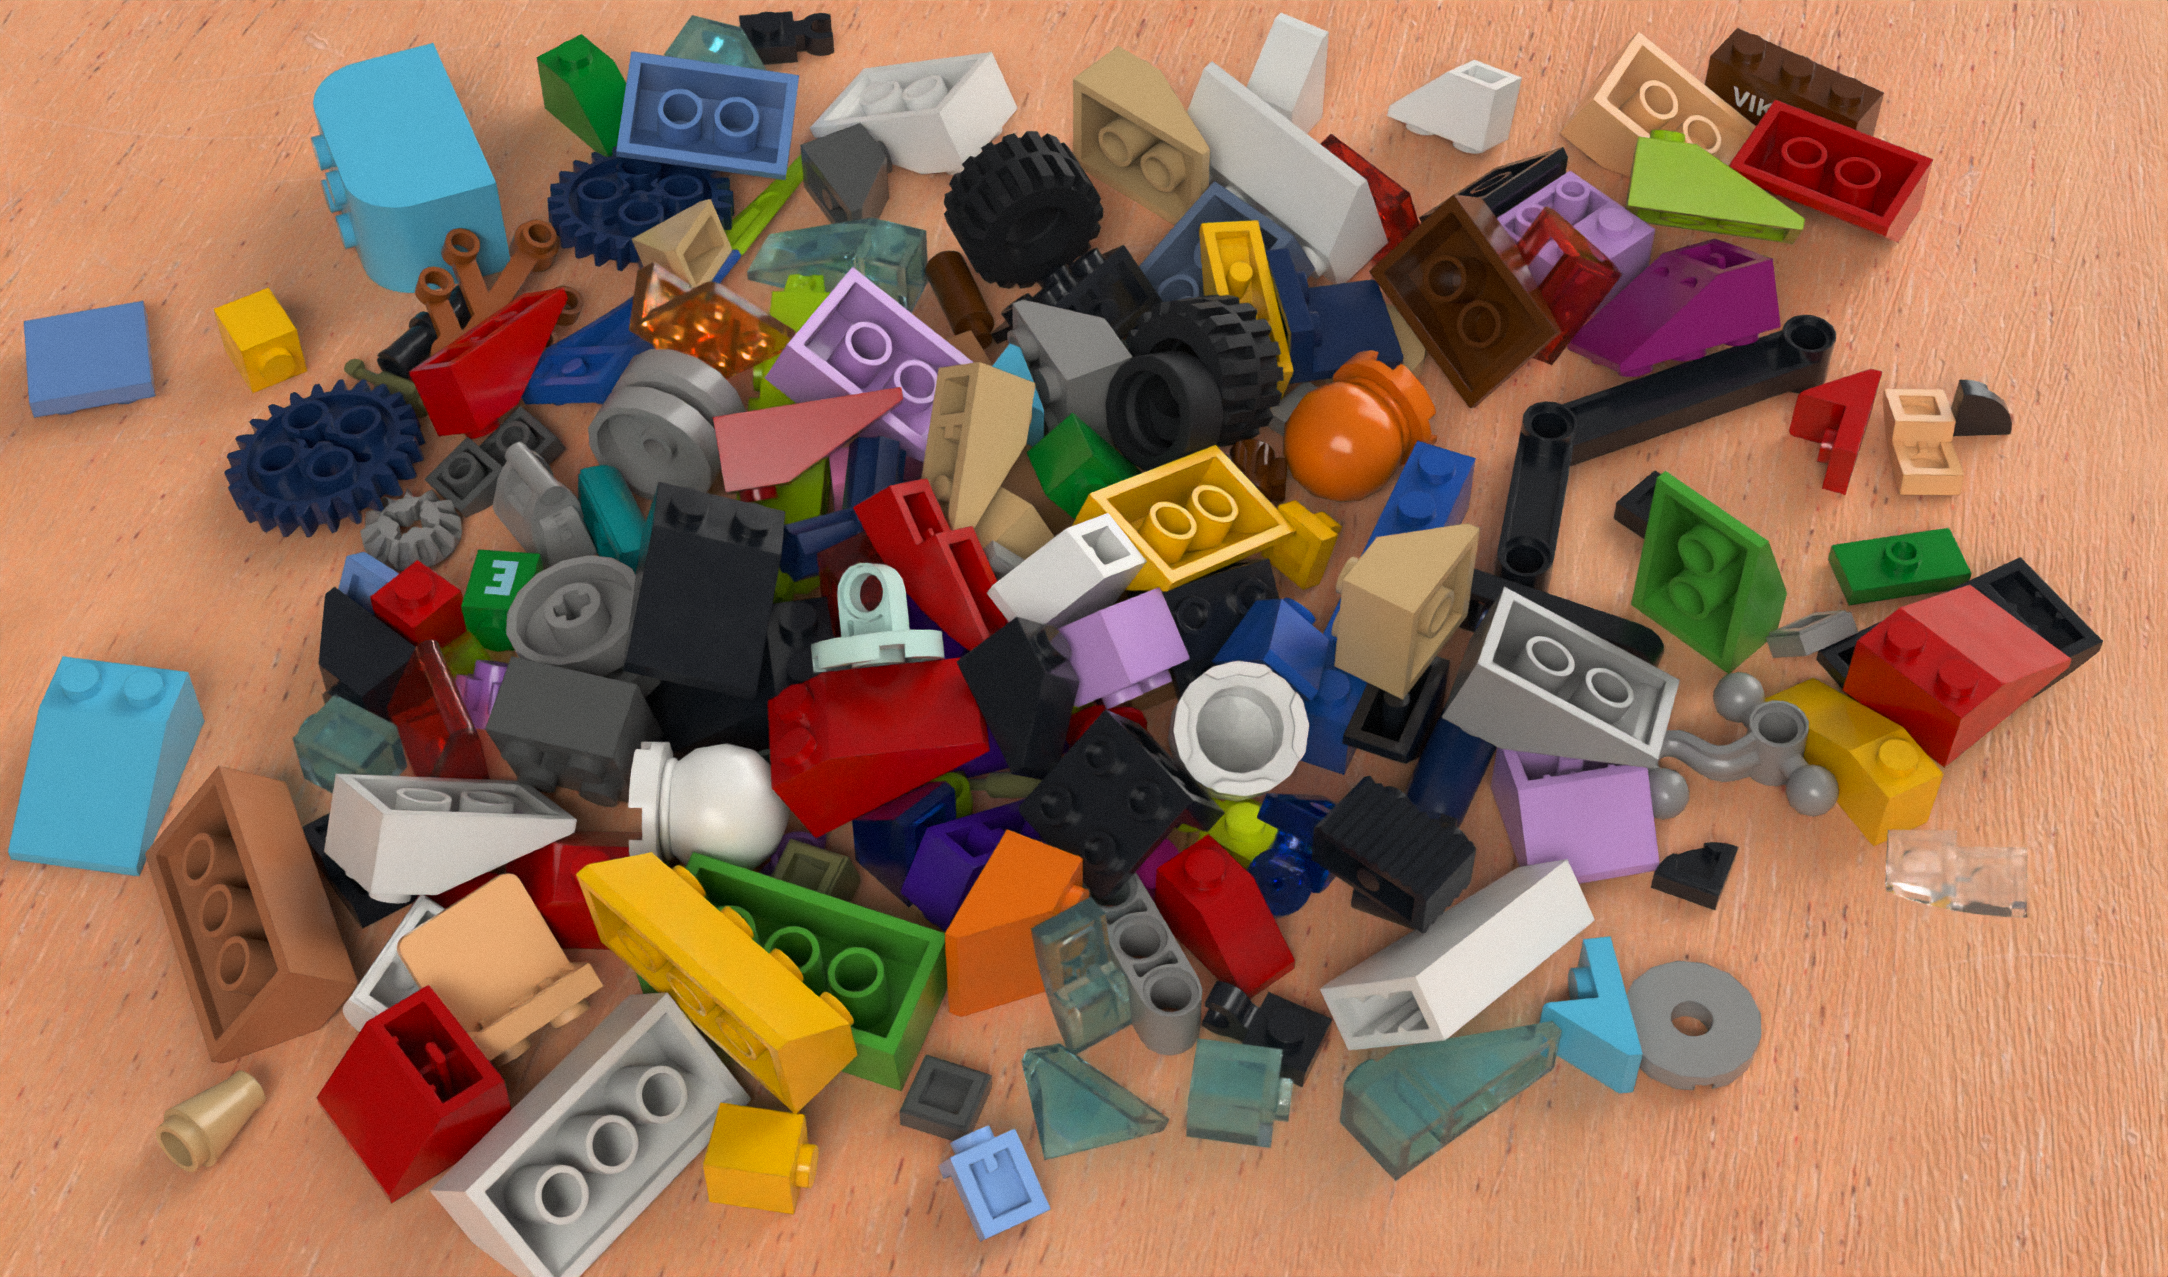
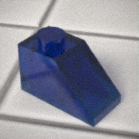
(893, 832)

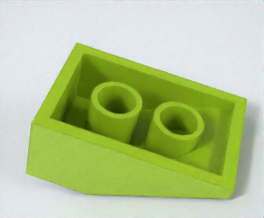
(1696, 191)

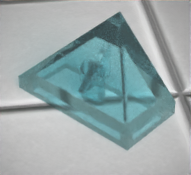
(1080, 1105)

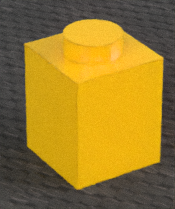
(260, 340)
(759, 1158)

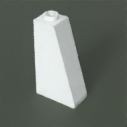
(1464, 962)

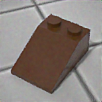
(1468, 296)

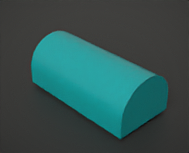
(611, 514)

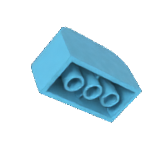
(404, 168)

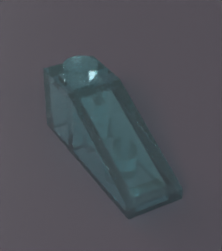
(880, 250)
(1440, 1089)

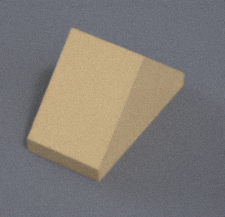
(687, 244)

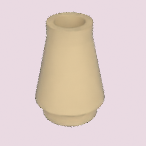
(206, 1124)

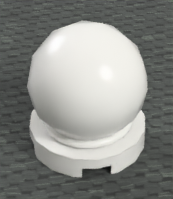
(1238, 730)
(706, 804)

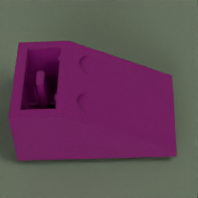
(1682, 307)

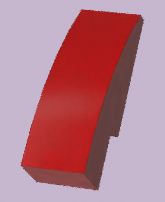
(939, 566)

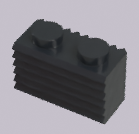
(1394, 853)

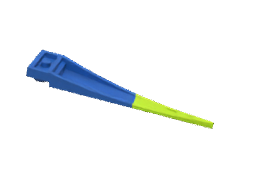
(593, 358)

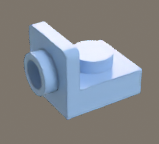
(994, 1181)

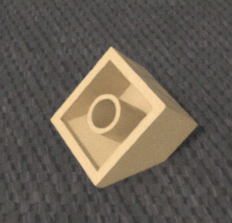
(1403, 604)

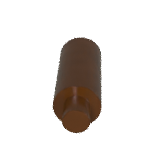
(960, 296)

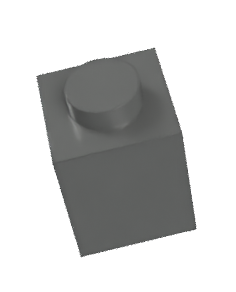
(847, 174)

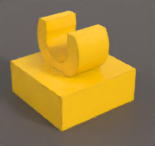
(1309, 549)

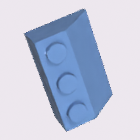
(708, 115)

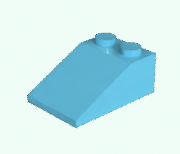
(104, 765)

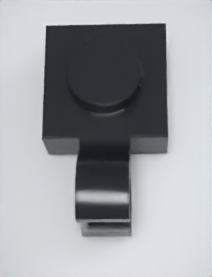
(1273, 1025)

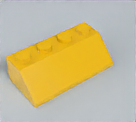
(719, 975)

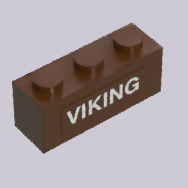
(1756, 72)

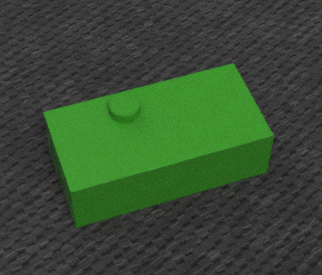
(872, 962)

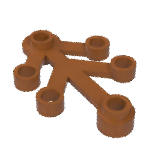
(525, 256)

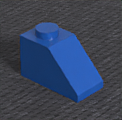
(1283, 639)

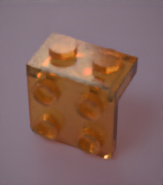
(704, 322)

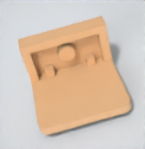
(498, 968)

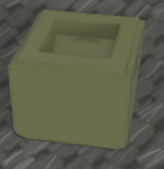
(818, 870)

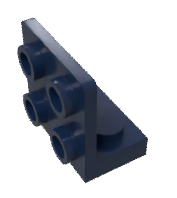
(1330, 321)

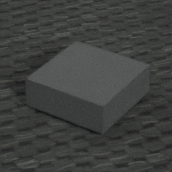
(945, 1099)

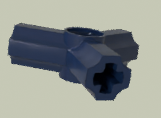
(871, 467)

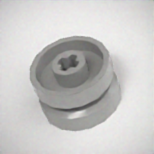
(662, 422)
(577, 618)

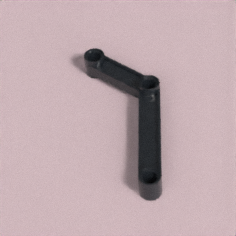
(1573, 432)

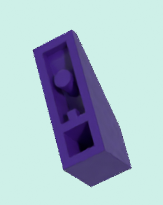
(954, 857)

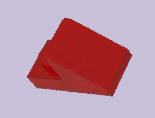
(1837, 419)

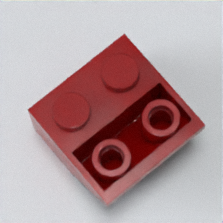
(413, 1094)

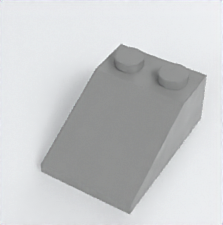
(1558, 689)

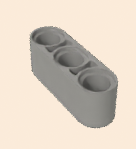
(1157, 981)

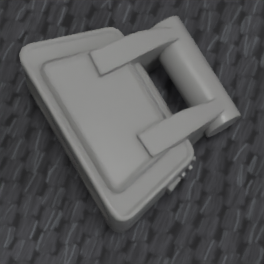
(540, 509)

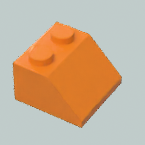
(991, 937)

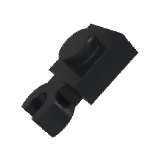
(779, 38)

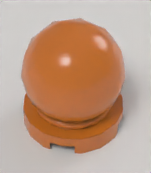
(1357, 429)

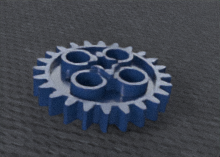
(620, 198)
(325, 458)

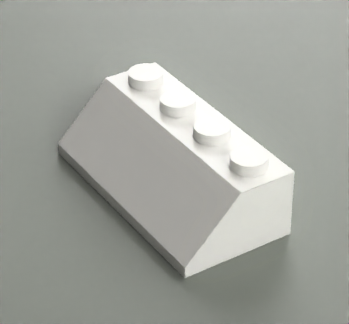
(1287, 176)
(591, 1142)

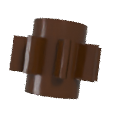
(1261, 467)

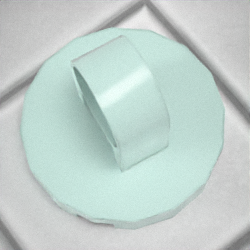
(877, 635)

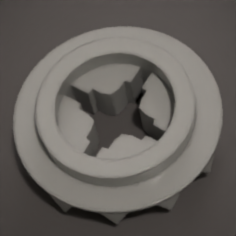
(429, 544)

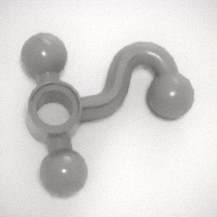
(1767, 753)

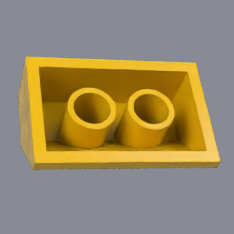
(1189, 518)

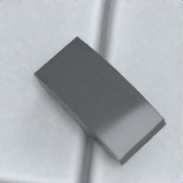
(471, 471)

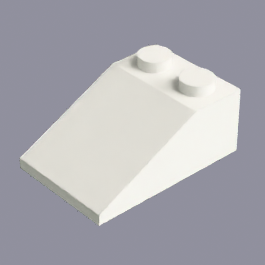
(926, 110)
(434, 832)

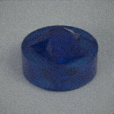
(1282, 880)

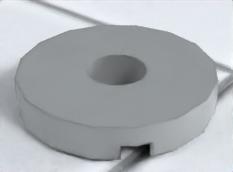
(1699, 993)

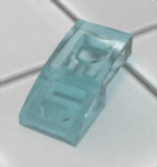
(1078, 976)

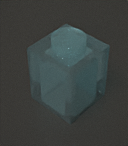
(347, 741)
(1237, 1093)

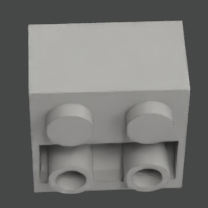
(1069, 360)

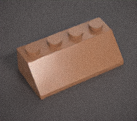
(249, 916)

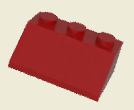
(1835, 170)

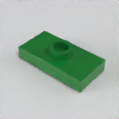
(1898, 566)

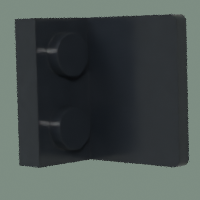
(1094, 285)
(1210, 611)
(1115, 802)

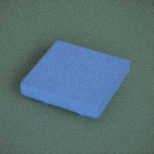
(88, 359)

